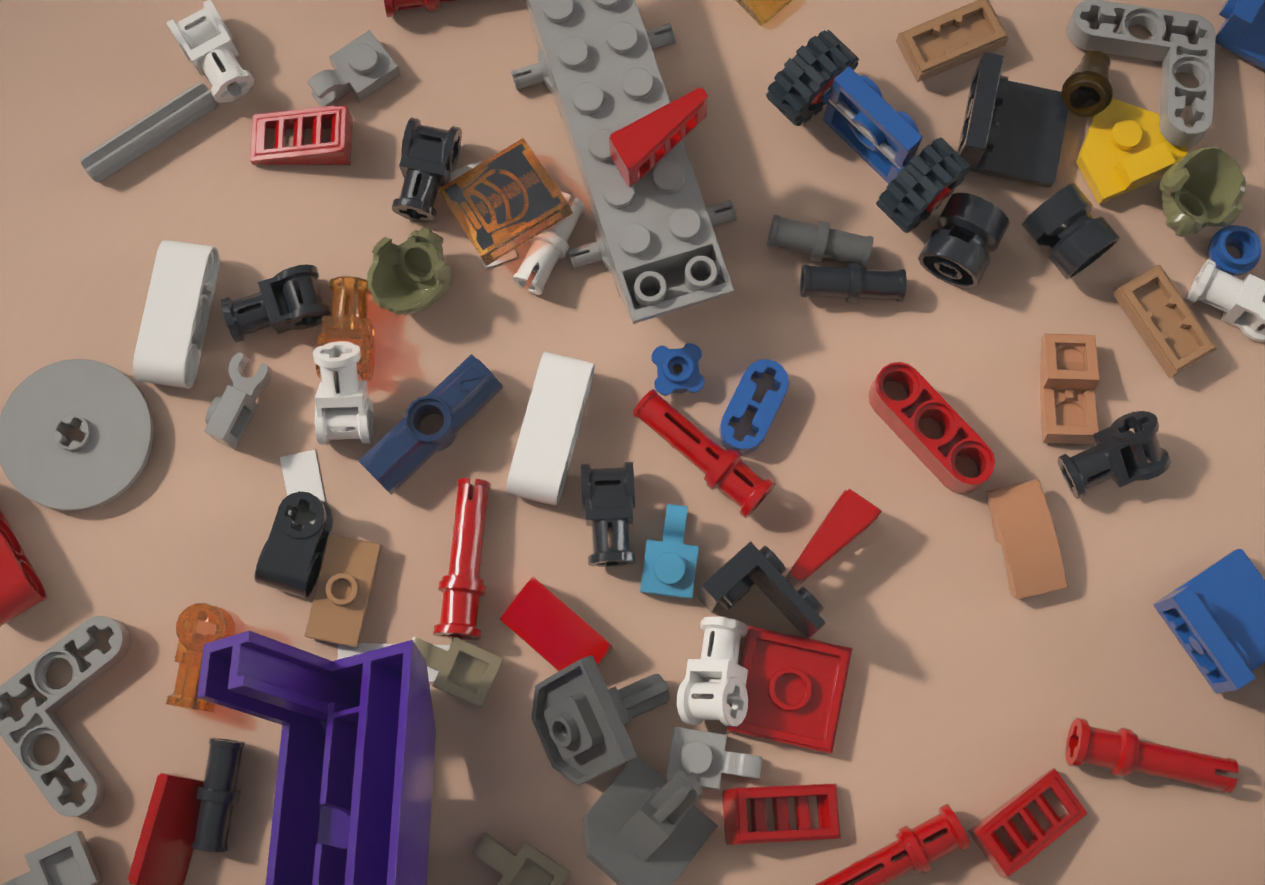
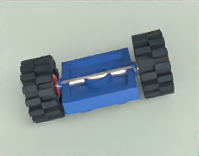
(859, 115)

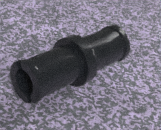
(853, 283)
(218, 795)

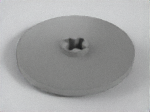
(75, 474)

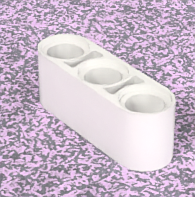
(176, 314)
(550, 428)

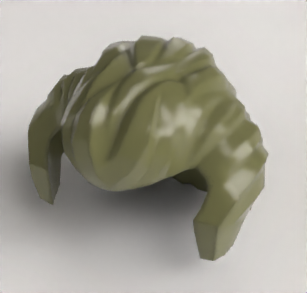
(1202, 191)
(409, 274)

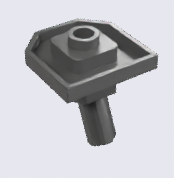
(585, 721)
(646, 826)

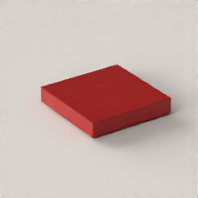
(793, 689)

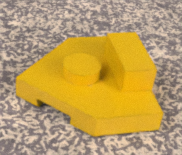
(1124, 151)

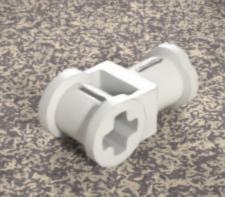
(210, 47)
(1238, 299)
(341, 400)
(715, 676)

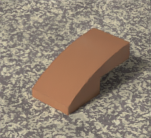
(1068, 388)
(1027, 539)

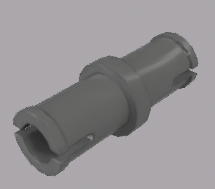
(820, 241)

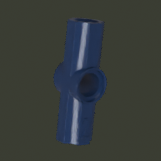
(456, 399)

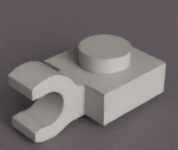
(358, 67)
(233, 411)
(706, 757)
(61, 863)

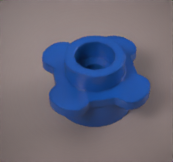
(671, 382)

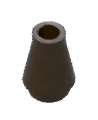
(1089, 86)

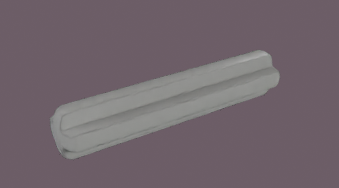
(148, 132)

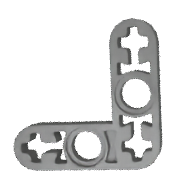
(1175, 55)
(41, 718)

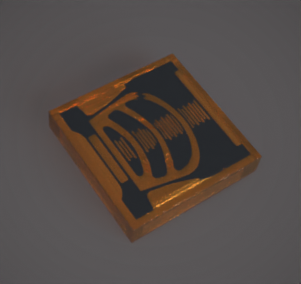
(505, 201)

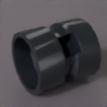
(1070, 231)
(965, 236)

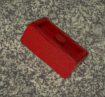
(553, 627)
(167, 832)

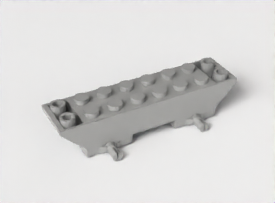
(658, 231)

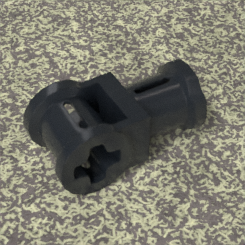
(426, 164)
(278, 304)
(1118, 455)
(609, 503)

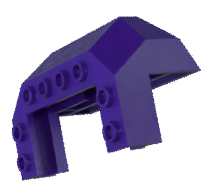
(349, 760)

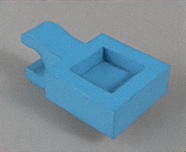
(669, 563)

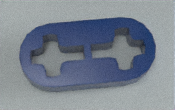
(764, 412)

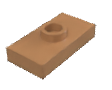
(951, 39)
(1164, 321)
(343, 591)

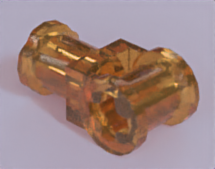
(350, 321)
(190, 652)

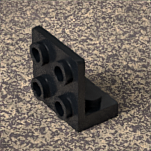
(1012, 127)
(765, 570)

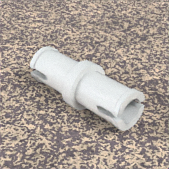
(546, 250)

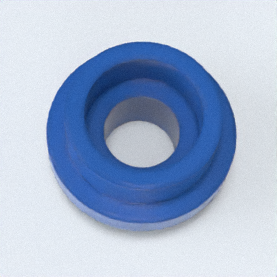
(1244, 240)

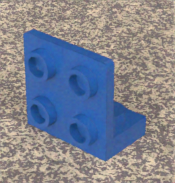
(1220, 620)

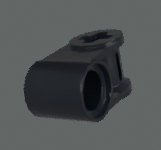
(294, 551)

